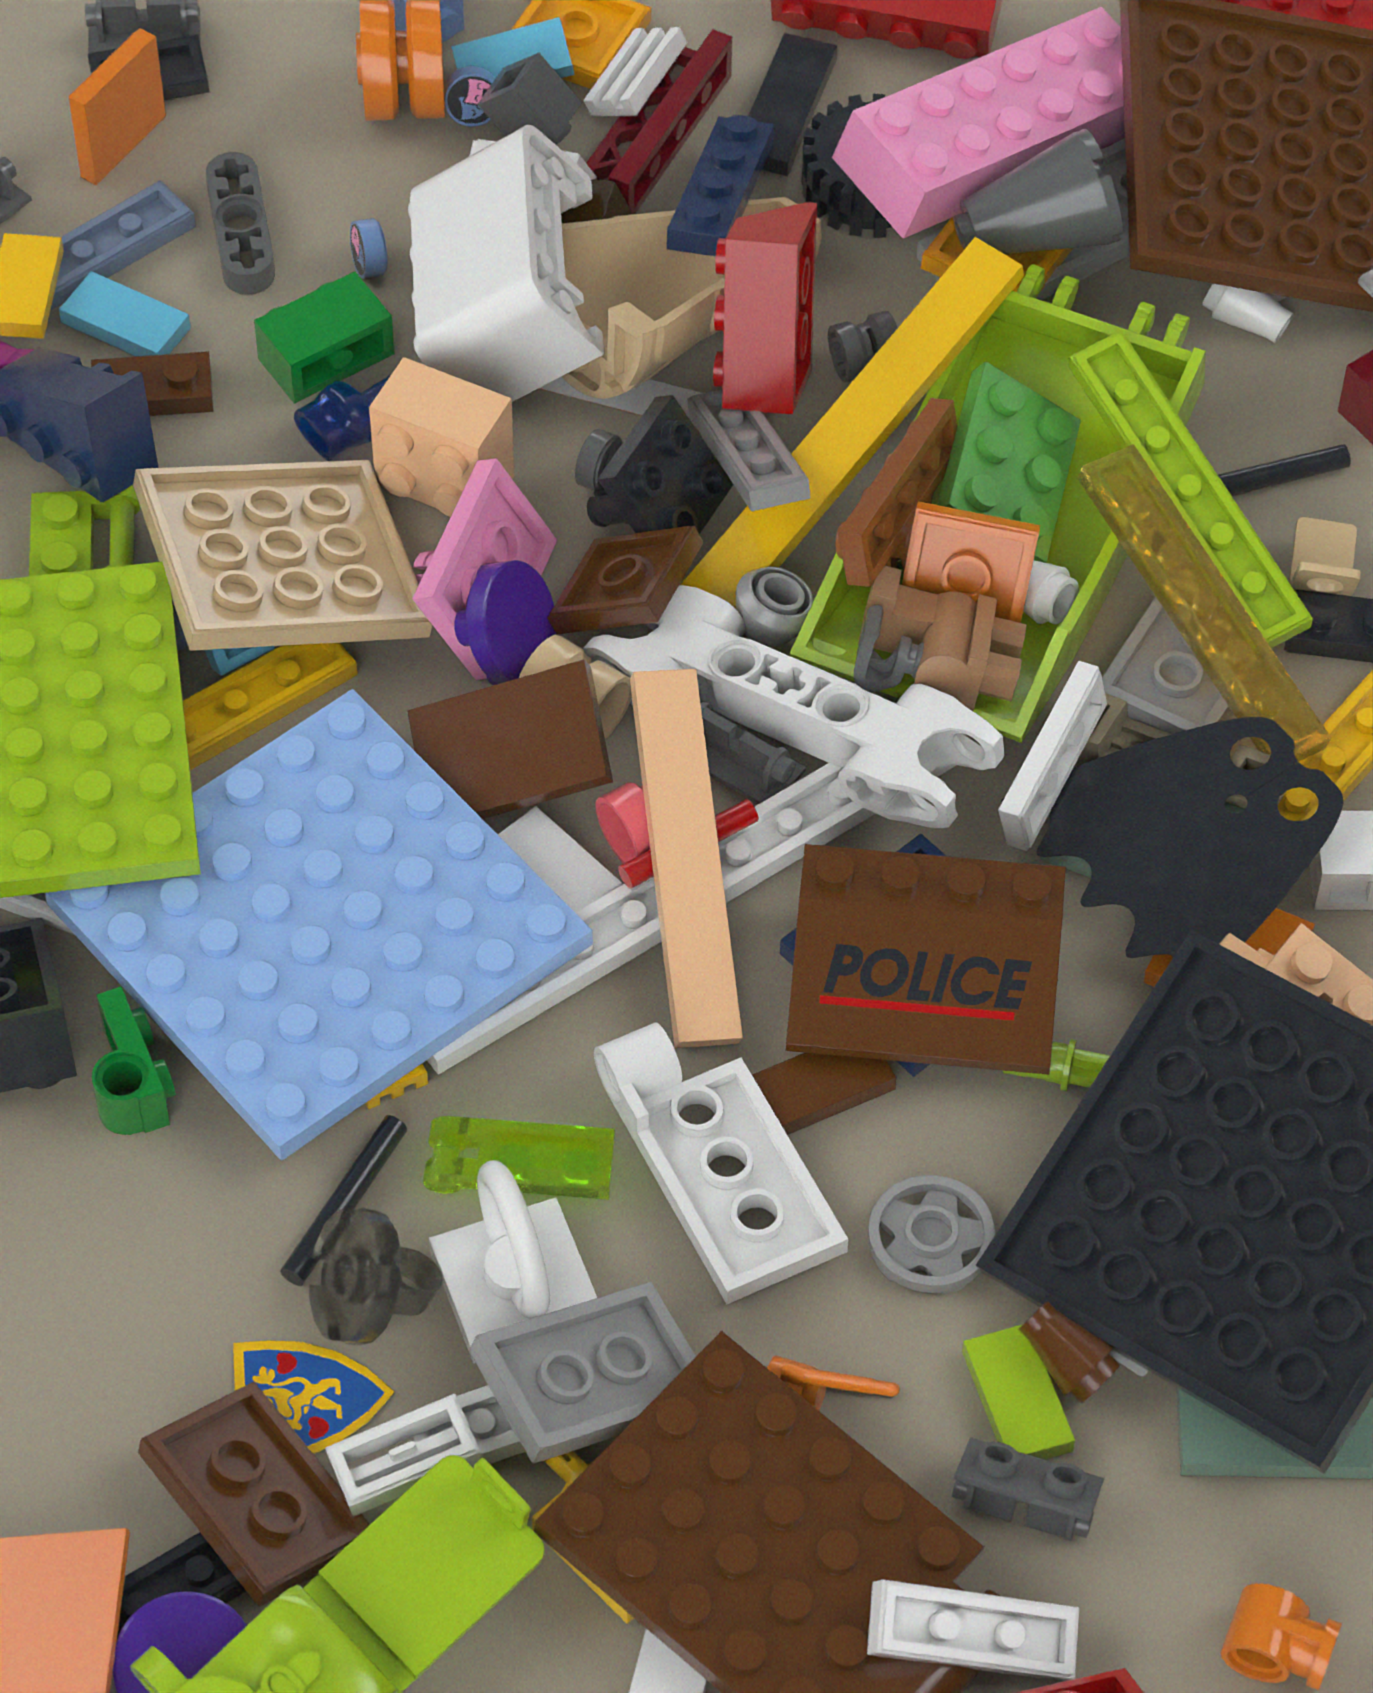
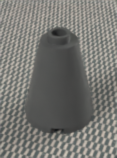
(1046, 202)

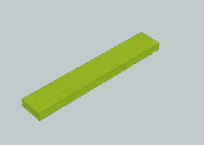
(1144, 417)

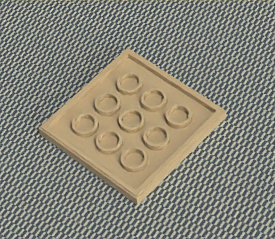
(280, 554)

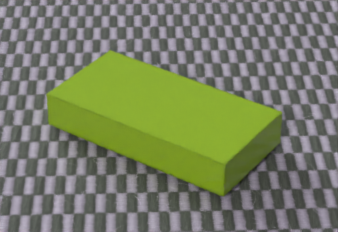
(1018, 1394)

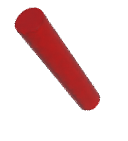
(727, 823)

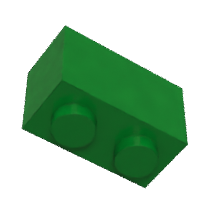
(324, 336)

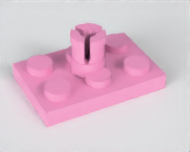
(487, 526)

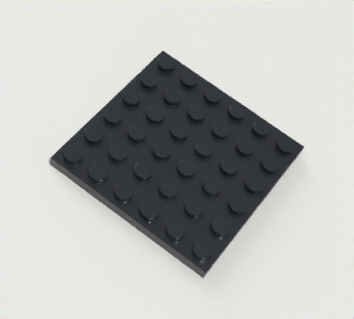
(1219, 1202)

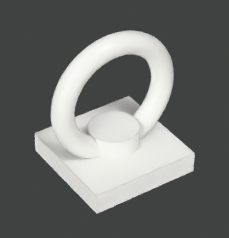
(511, 1262)

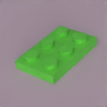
(1010, 454)

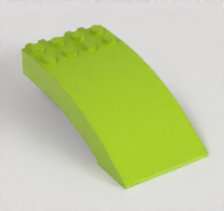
(1032, 346)

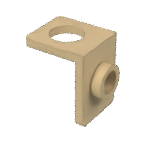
(1324, 557)

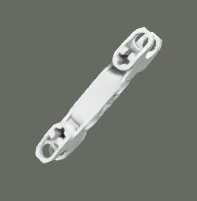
(880, 743)

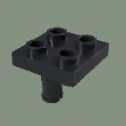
(660, 475)

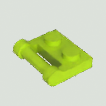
(65, 530)

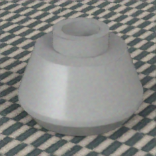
(772, 605)

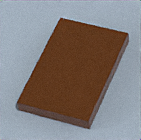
(517, 740)
(253, 1491)

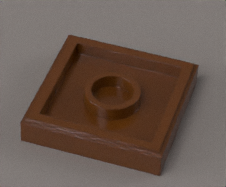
(625, 580)

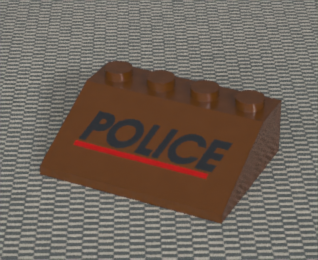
(926, 959)

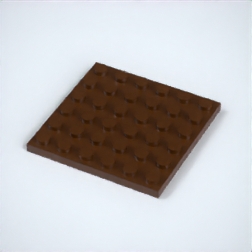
(1249, 148)

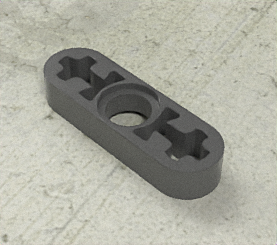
(232, 241)

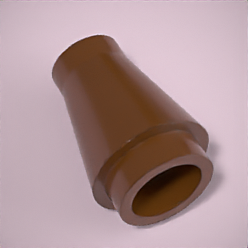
(1069, 1352)

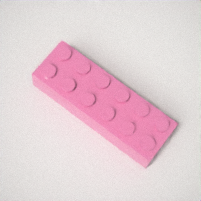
(980, 120)

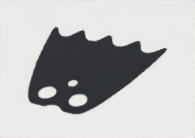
(1172, 850)

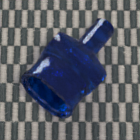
(337, 418)

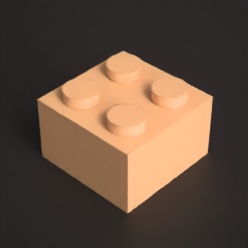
(433, 432)

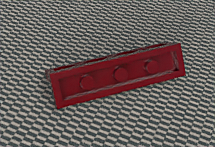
(670, 125)

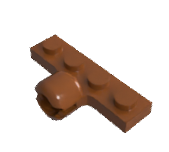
(883, 520)

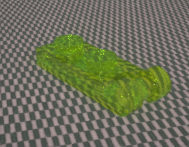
(539, 1156)

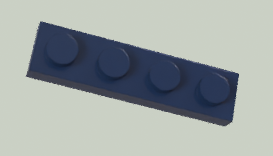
(720, 184)

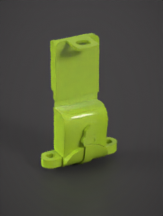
(384, 1600)

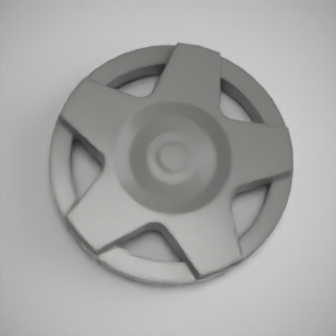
(930, 1234)

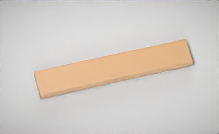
(685, 858)

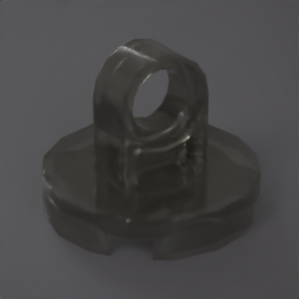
(364, 1277)

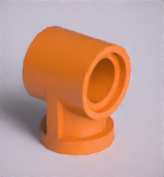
(1277, 1638)

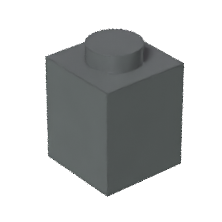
(531, 95)

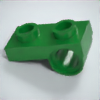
(129, 1068)

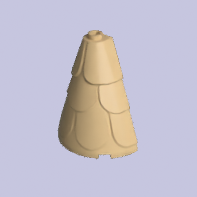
(641, 295)

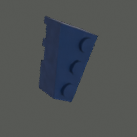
(78, 420)

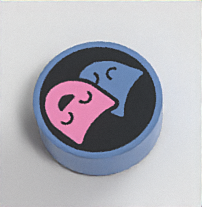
(463, 93)
(368, 248)

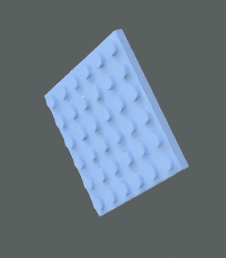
(333, 927)

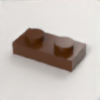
(171, 381)

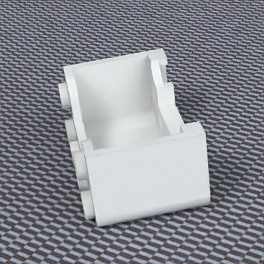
(494, 269)

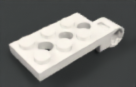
(648, 1093)

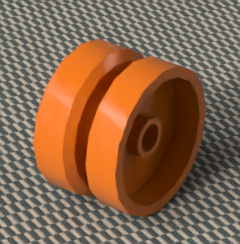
(400, 57)

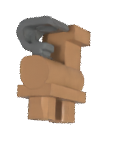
(938, 640)

